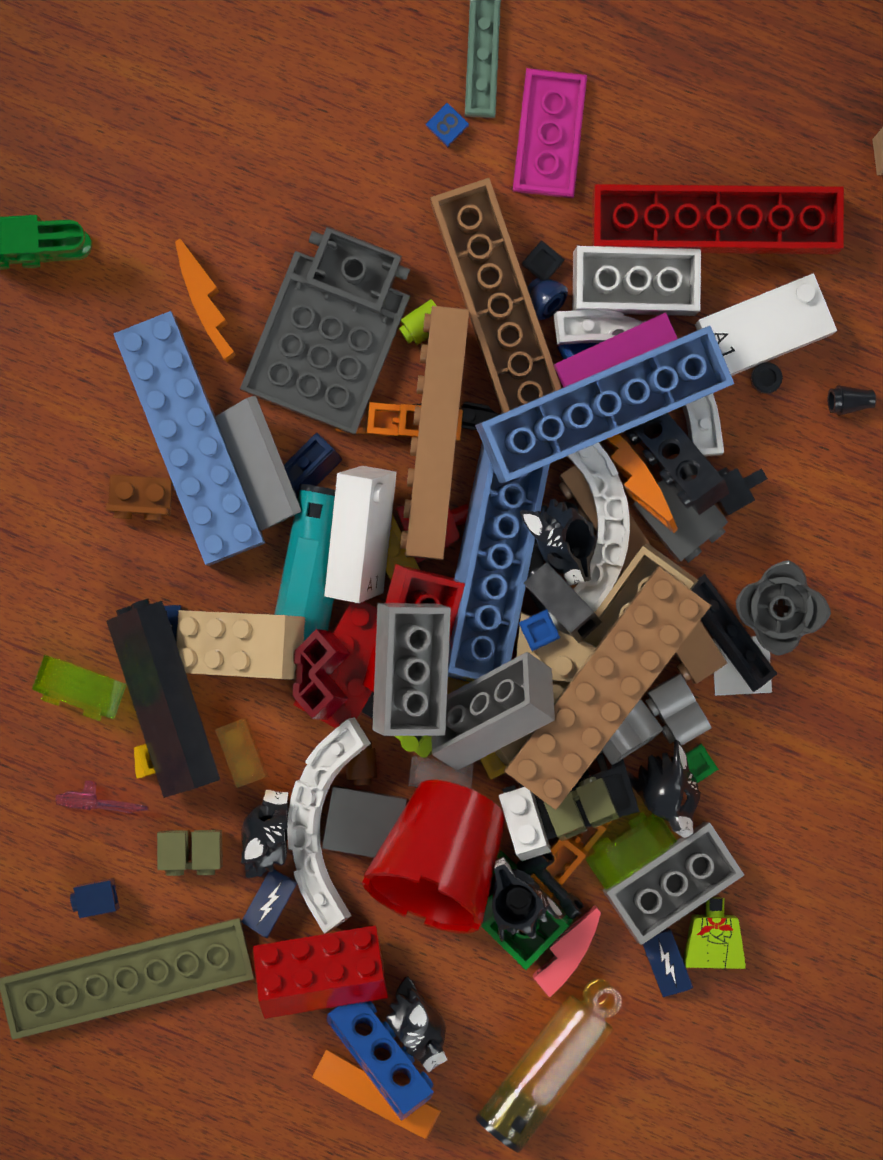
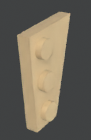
(563, 655)

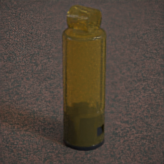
(550, 1065)

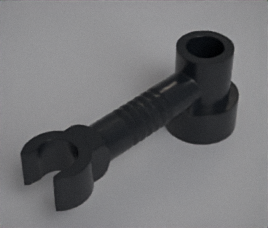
(537, 866)

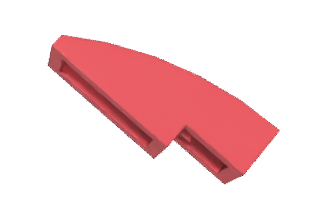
(568, 952)

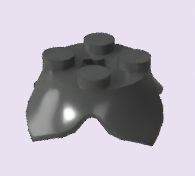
(805, 613)

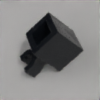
(738, 488)

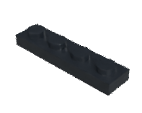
(733, 637)

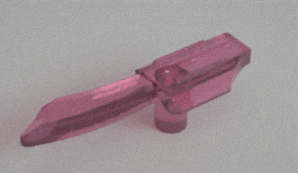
(88, 800)

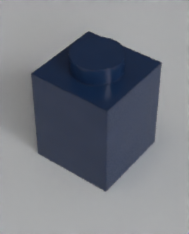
(95, 898)

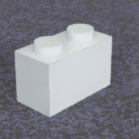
(524, 823)

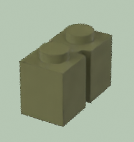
(596, 804)
(174, 851)

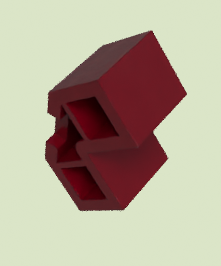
(315, 662)

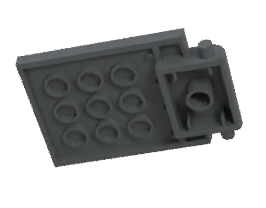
(330, 330)

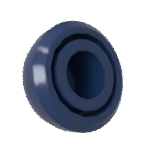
(547, 297)

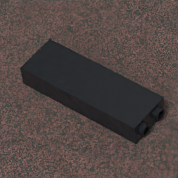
(162, 697)

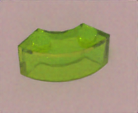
(79, 687)
(630, 850)

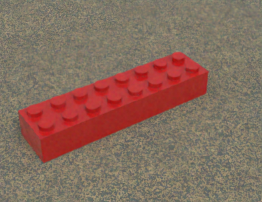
(720, 218)

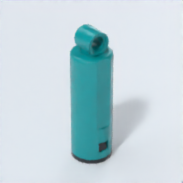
(307, 561)

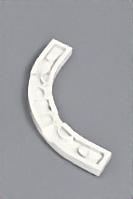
(598, 326)
(612, 525)
(305, 818)

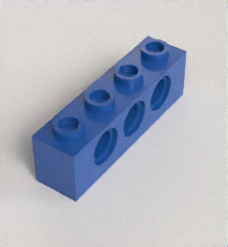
(402, 1099)

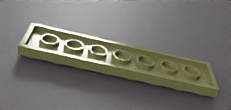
(126, 978)

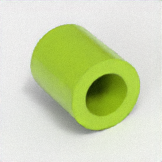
(414, 322)

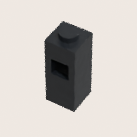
(562, 602)

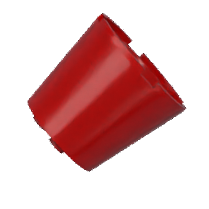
(439, 857)

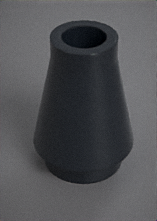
(848, 399)

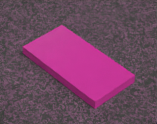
(549, 133)
(616, 350)

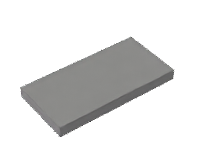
(258, 463)

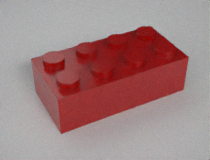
(419, 587)
(357, 635)
(319, 972)

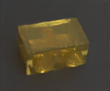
(241, 752)

